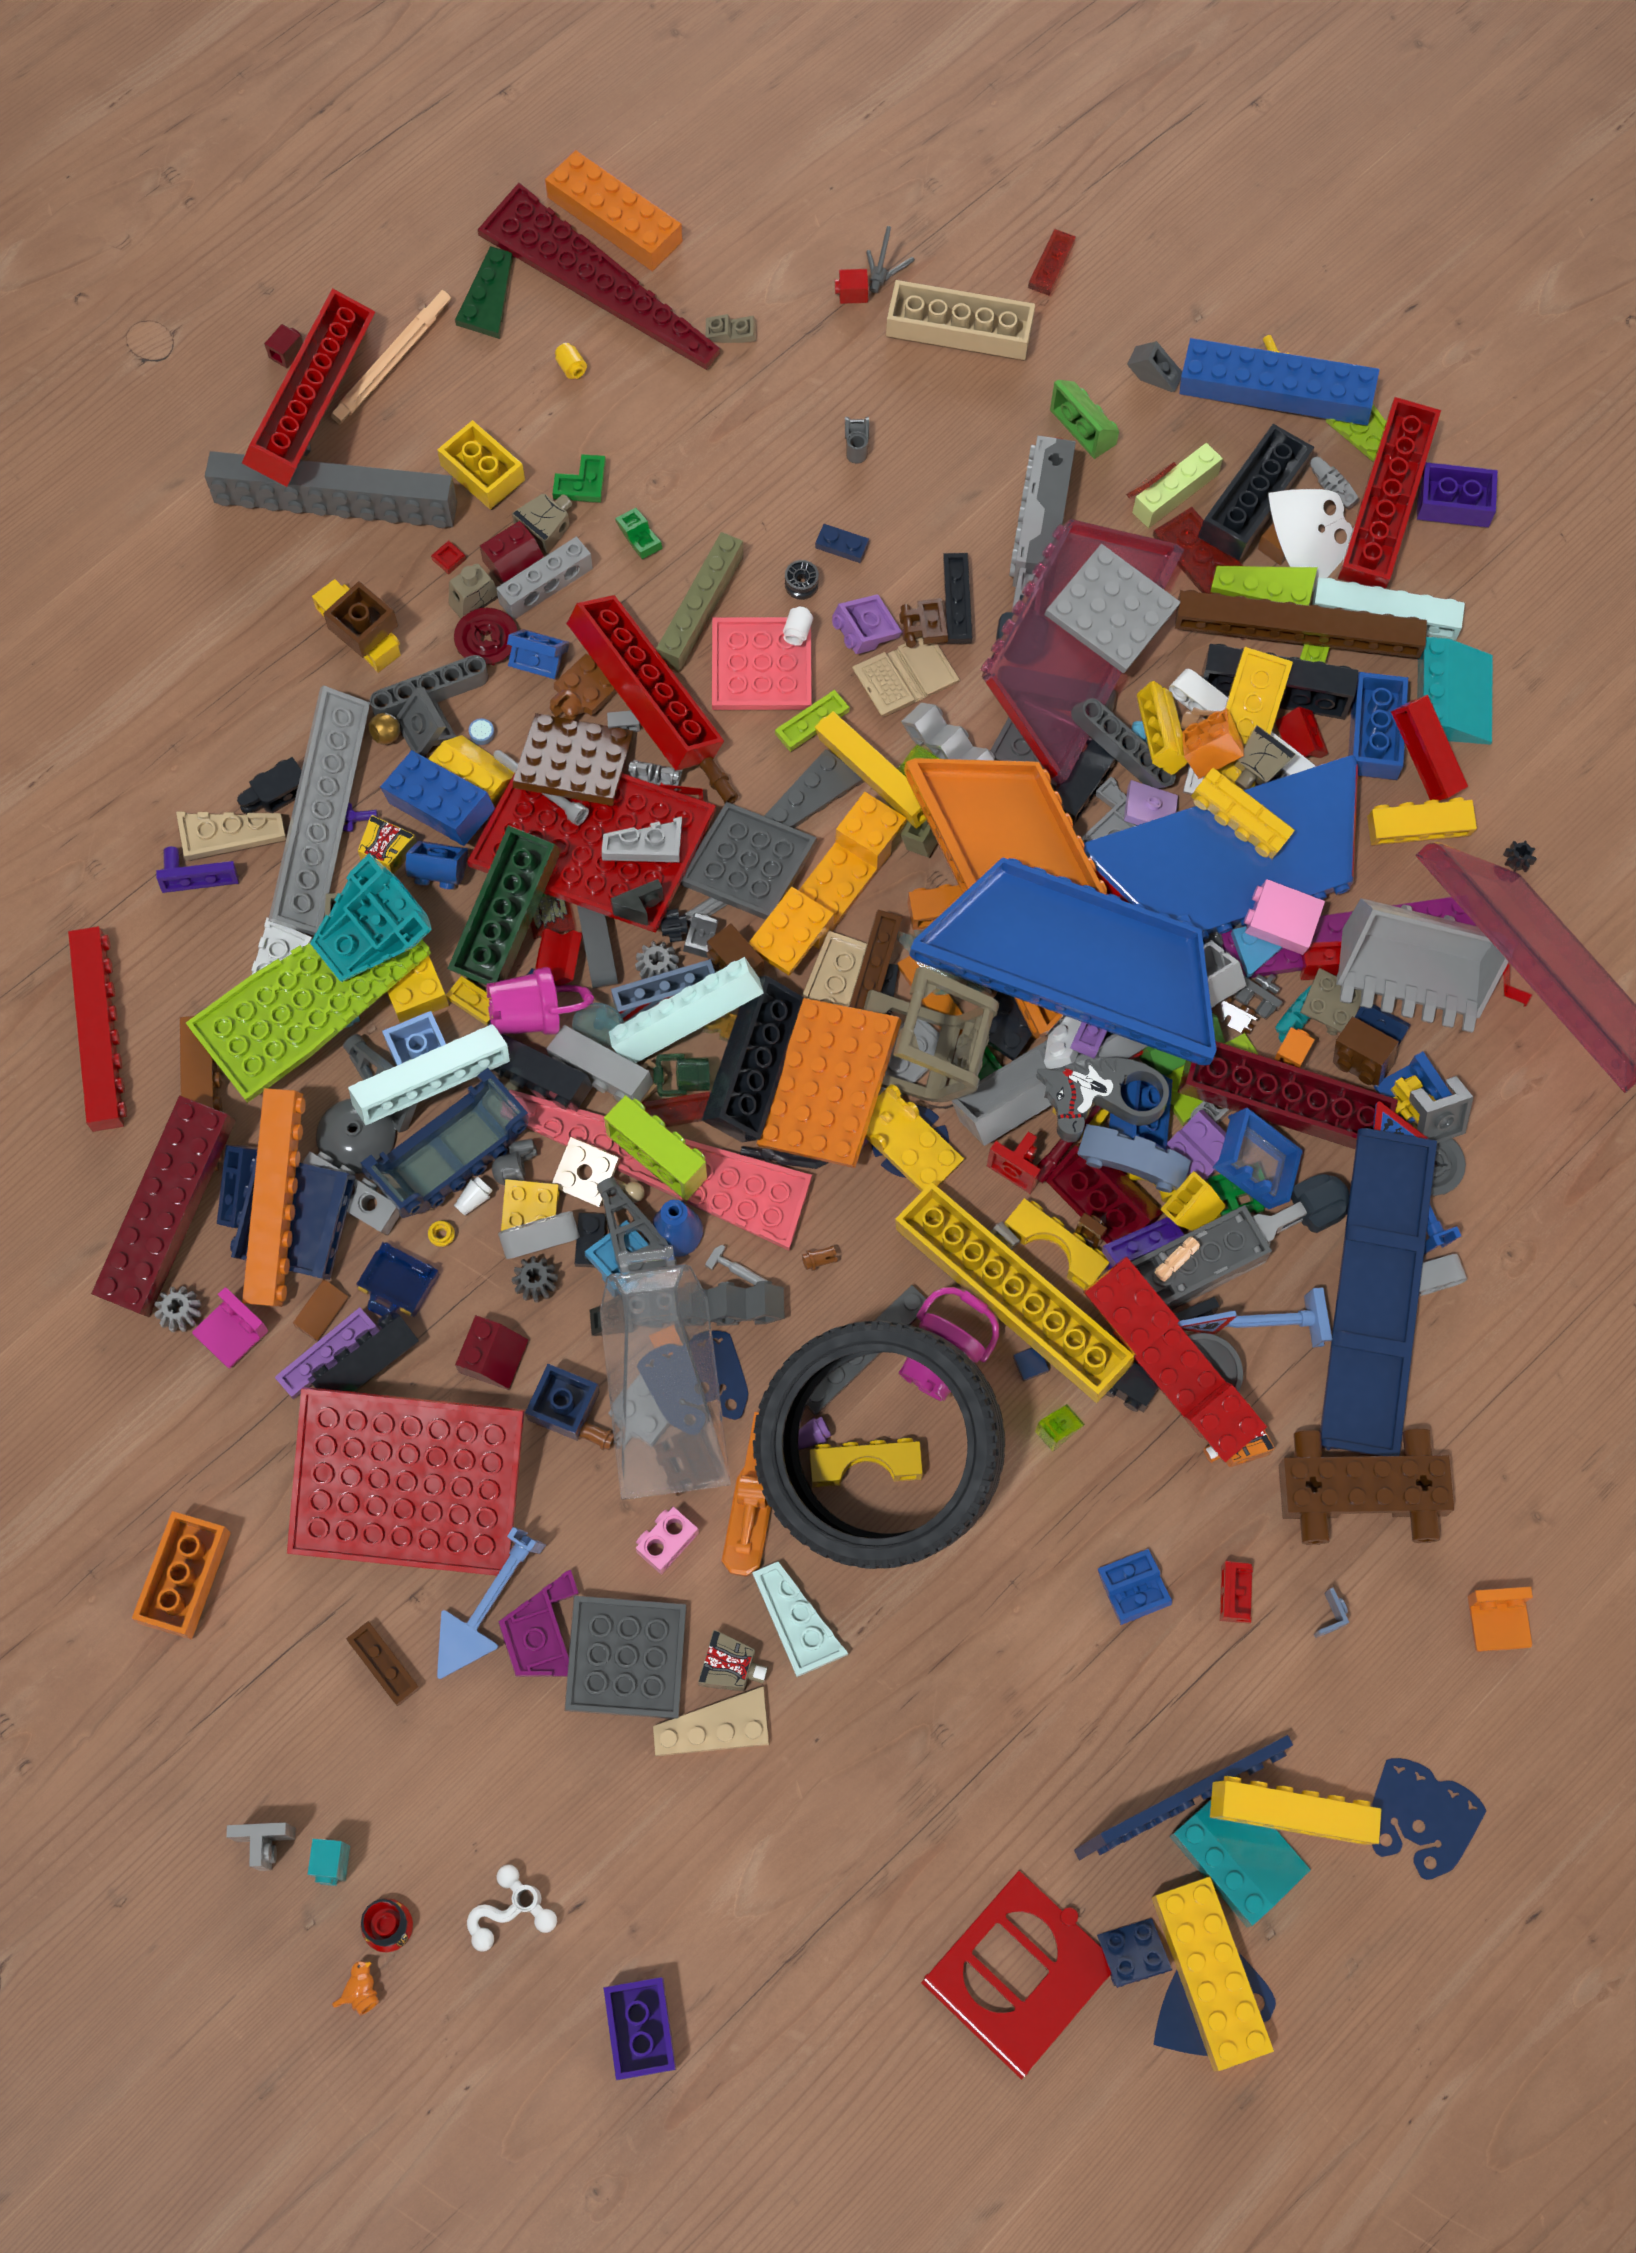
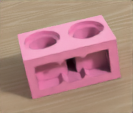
(672, 1544)

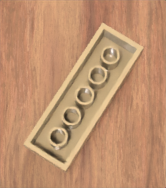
(960, 319)

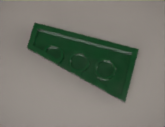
(486, 297)

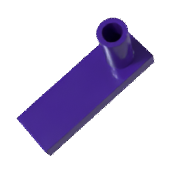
(179, 878)
(1142, 1241)

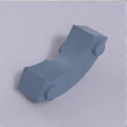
(1137, 1156)

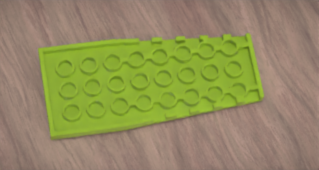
(289, 1014)

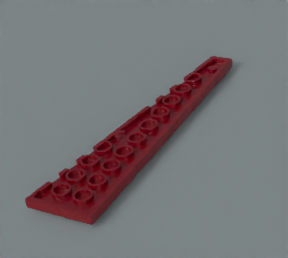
(555, 249)

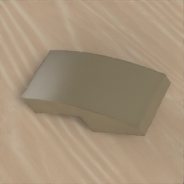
(725, 330)

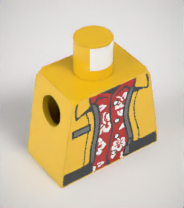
(386, 843)

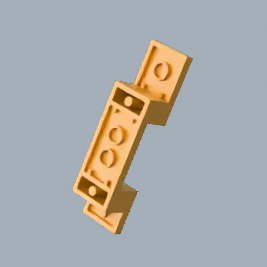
(808, 914)

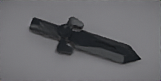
(781, 1157)

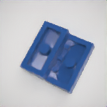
(1134, 1586)

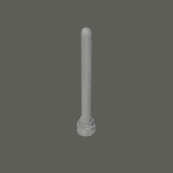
(575, 811)

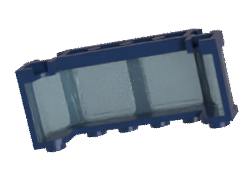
(449, 1148)

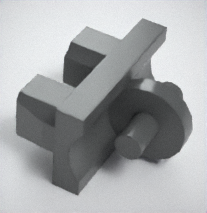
(1269, 1002)

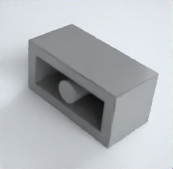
(623, 720)

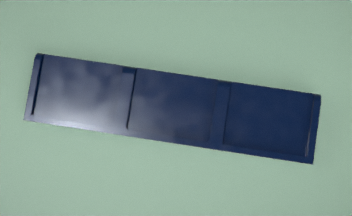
(1378, 1293)

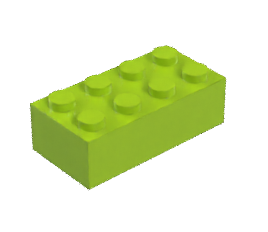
(656, 1147)

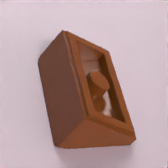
(320, 1310)

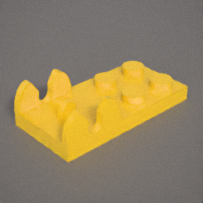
(910, 1140)

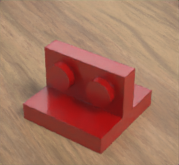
(1016, 1165)

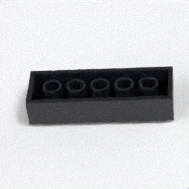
(1245, 502)
(1310, 685)
(753, 1062)

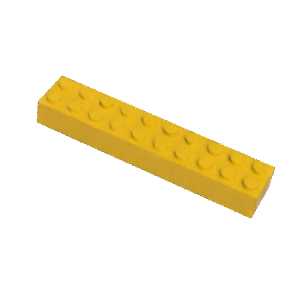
(1014, 1292)

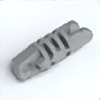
(1332, 480)

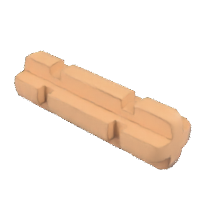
(1177, 1258)

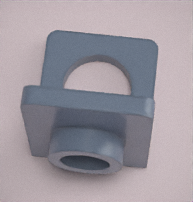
(1339, 1610)

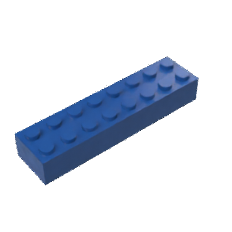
(1279, 381)

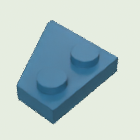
(1252, 950)

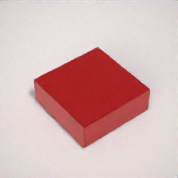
(448, 557)

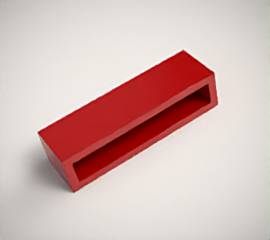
(1429, 748)

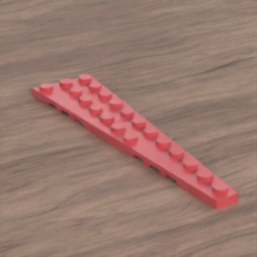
(737, 1188)

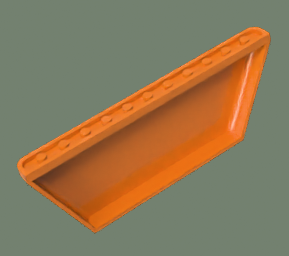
(997, 812)

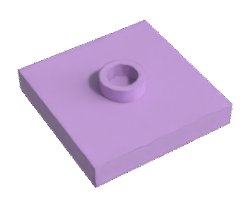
(1147, 803)

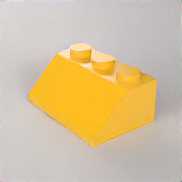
(473, 765)

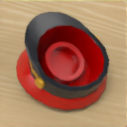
(386, 1925)

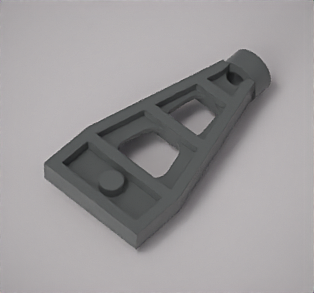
(361, 1056)
(620, 1201)

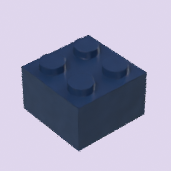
(562, 1402)

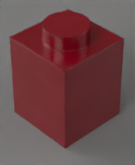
(284, 345)

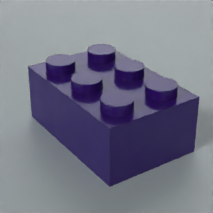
(1457, 494)
(639, 2028)

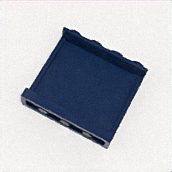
(318, 1219)

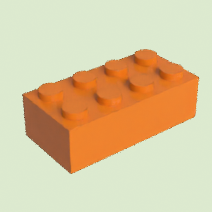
(181, 1575)

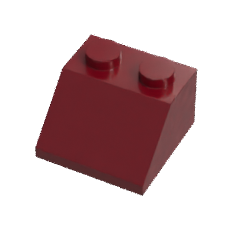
(510, 552)
(491, 1353)

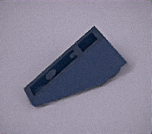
(234, 1180)

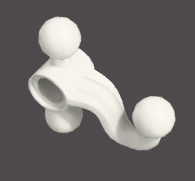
(508, 1877)

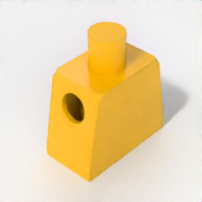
(1193, 1204)

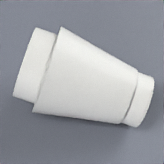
(473, 1195)

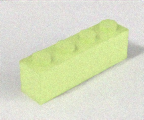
(1177, 485)

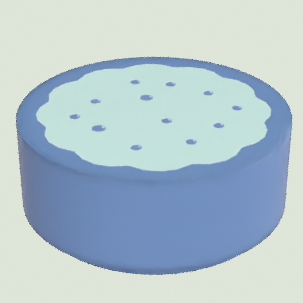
(481, 731)

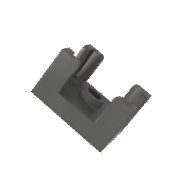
(1444, 1117)

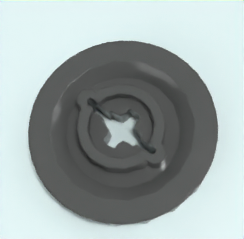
(1450, 1167)

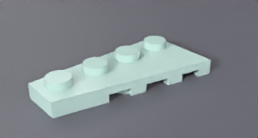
(799, 1627)

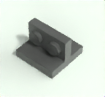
(423, 722)

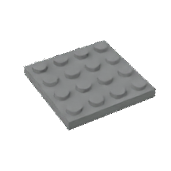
(1112, 608)

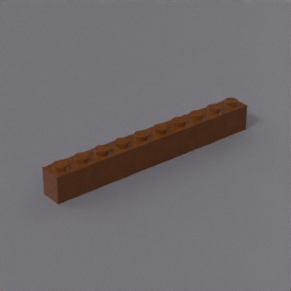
(1301, 624)

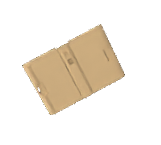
(905, 676)

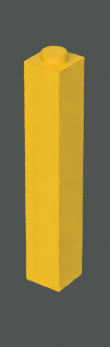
(870, 766)

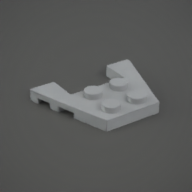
(1114, 819)

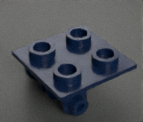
(1134, 1953)

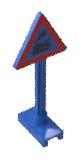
(1389, 1121)

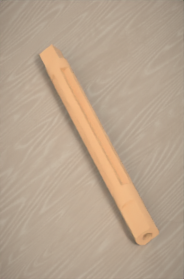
(390, 358)

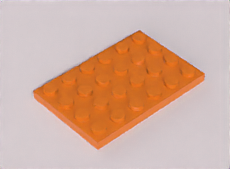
(830, 1082)

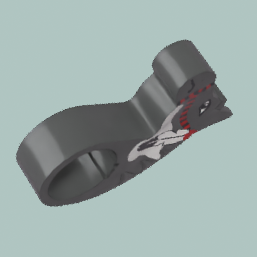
(1098, 1083)

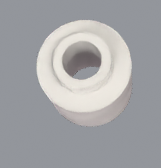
(797, 625)

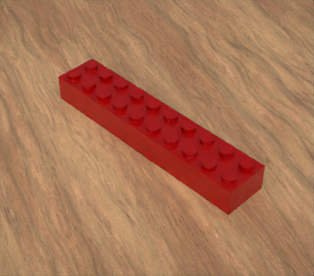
(308, 388)

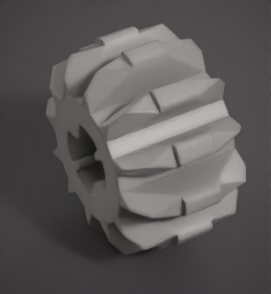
(652, 956)
(169, 1306)

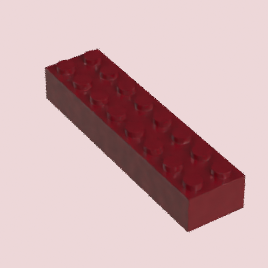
(1283, 1094)
(163, 1206)

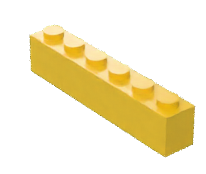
(1295, 1812)

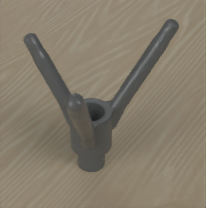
(878, 273)

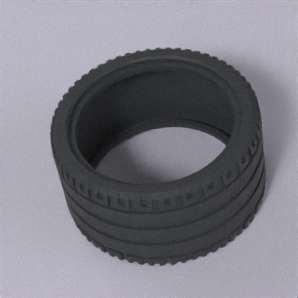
(780, 1464)

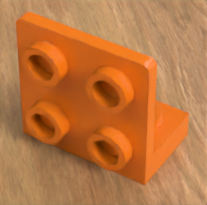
(1500, 1618)

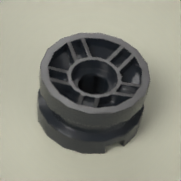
(801, 570)

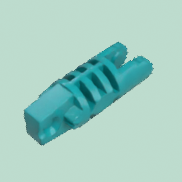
(1293, 1017)

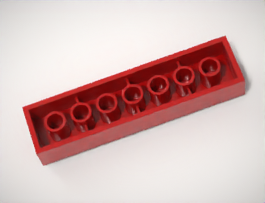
(1389, 494)
(644, 682)

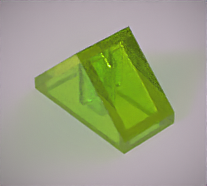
(1058, 1427)

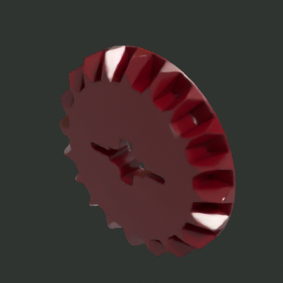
(484, 622)

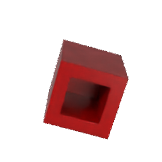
(852, 286)

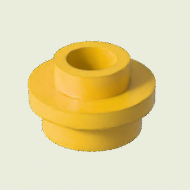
(439, 1226)

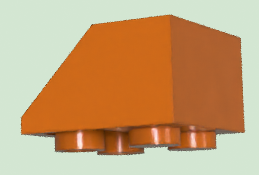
(1212, 743)

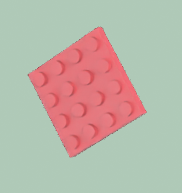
(757, 666)

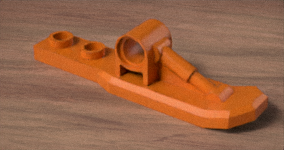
(747, 1520)

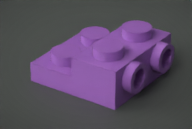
(865, 623)
(1200, 1143)

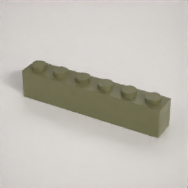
(700, 601)

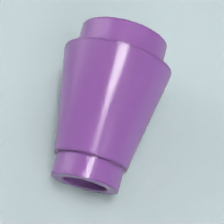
(813, 1433)

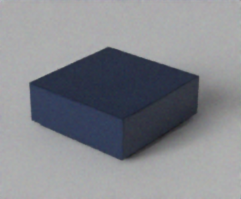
(1030, 1364)

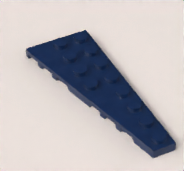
(1180, 1801)

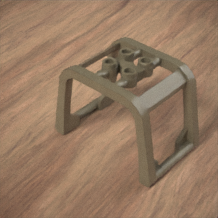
(970, 1044)

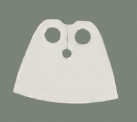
(1296, 522)

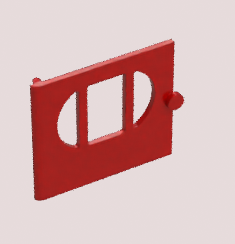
(1071, 1981)

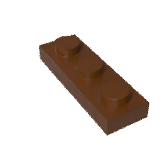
(382, 1663)

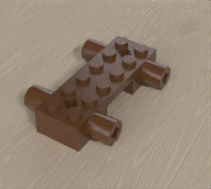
(1366, 1486)

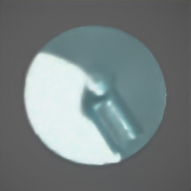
(596, 1022)

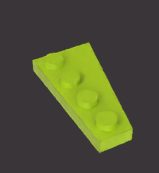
(1363, 437)

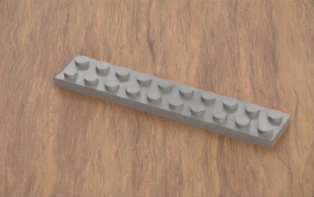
(319, 811)

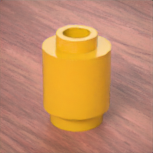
(570, 361)

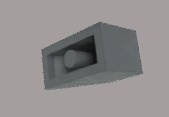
(1155, 366)

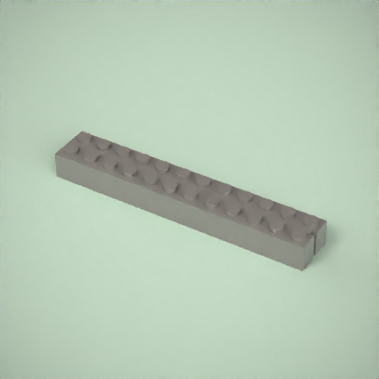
(1015, 1092)

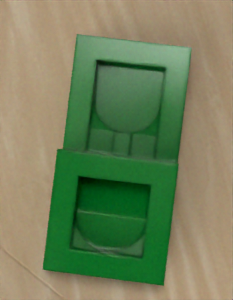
(638, 533)

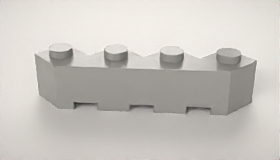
(945, 741)

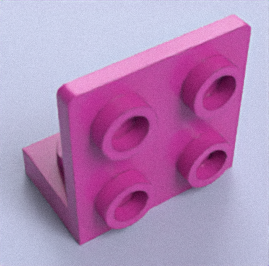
(230, 1330)

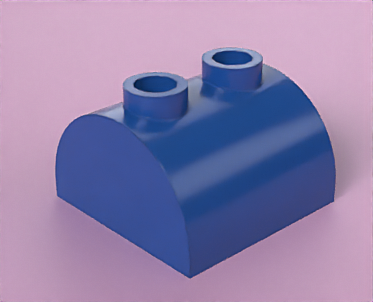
(436, 863)

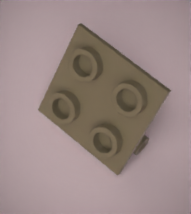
(1325, 1006)

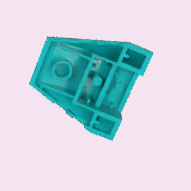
(369, 921)

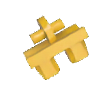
(1402, 1093)

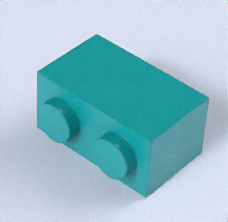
(328, 1861)

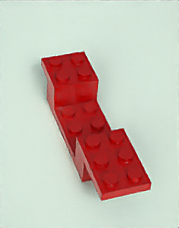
(1173, 1360)

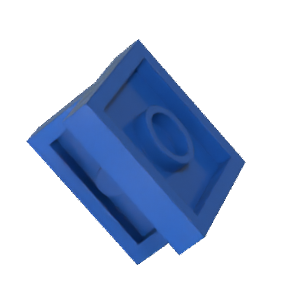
(536, 653)

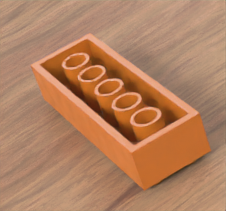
(614, 210)

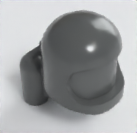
(512, 1165)

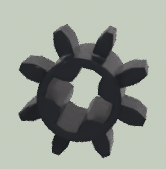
(1524, 861)
(674, 925)

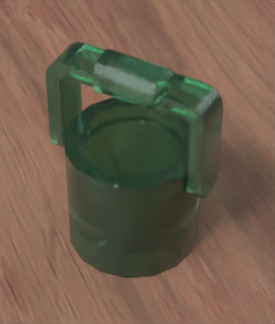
(691, 1075)

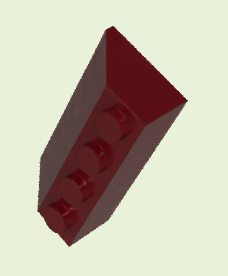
(1104, 1194)

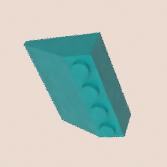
(1459, 688)
(1246, 1862)

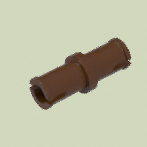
(718, 780)

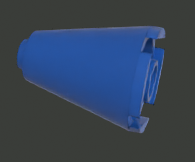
(679, 1227)

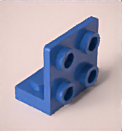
(1424, 1071)

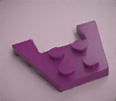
(534, 1635)

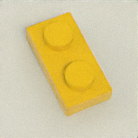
(470, 999)

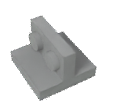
(260, 1838)

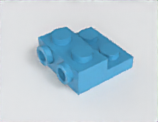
(602, 1253)

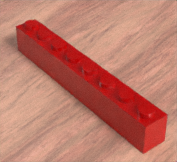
(96, 1029)

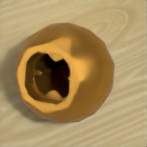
(384, 728)

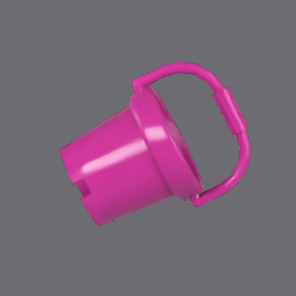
(531, 1003)
(922, 1376)

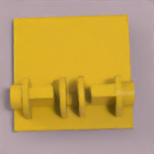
(528, 1202)

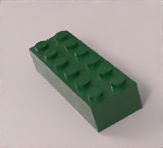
(504, 907)

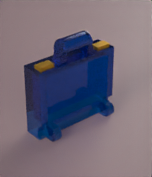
(396, 1281)

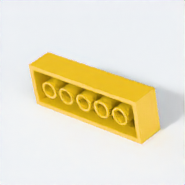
(1212, 1974)

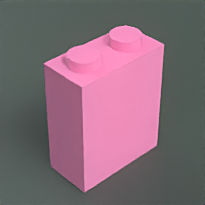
(1283, 916)

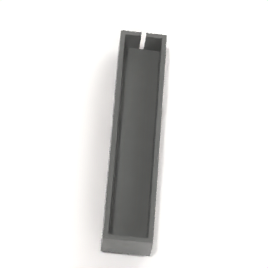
(336, 491)

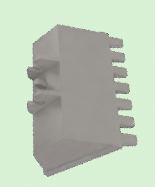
(1418, 962)

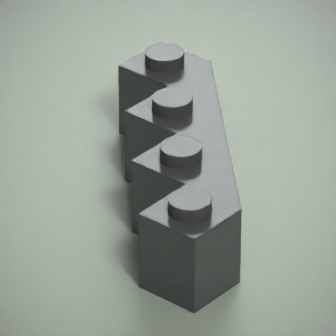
(735, 1304)

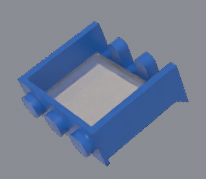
(1259, 1159)

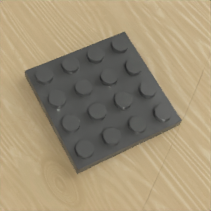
(748, 860)
(625, 1657)

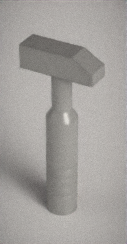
(734, 1267)

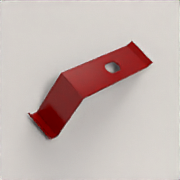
(685, 790)
(1512, 992)

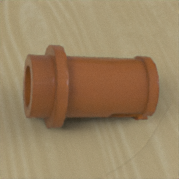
(819, 1258)
(596, 1435)

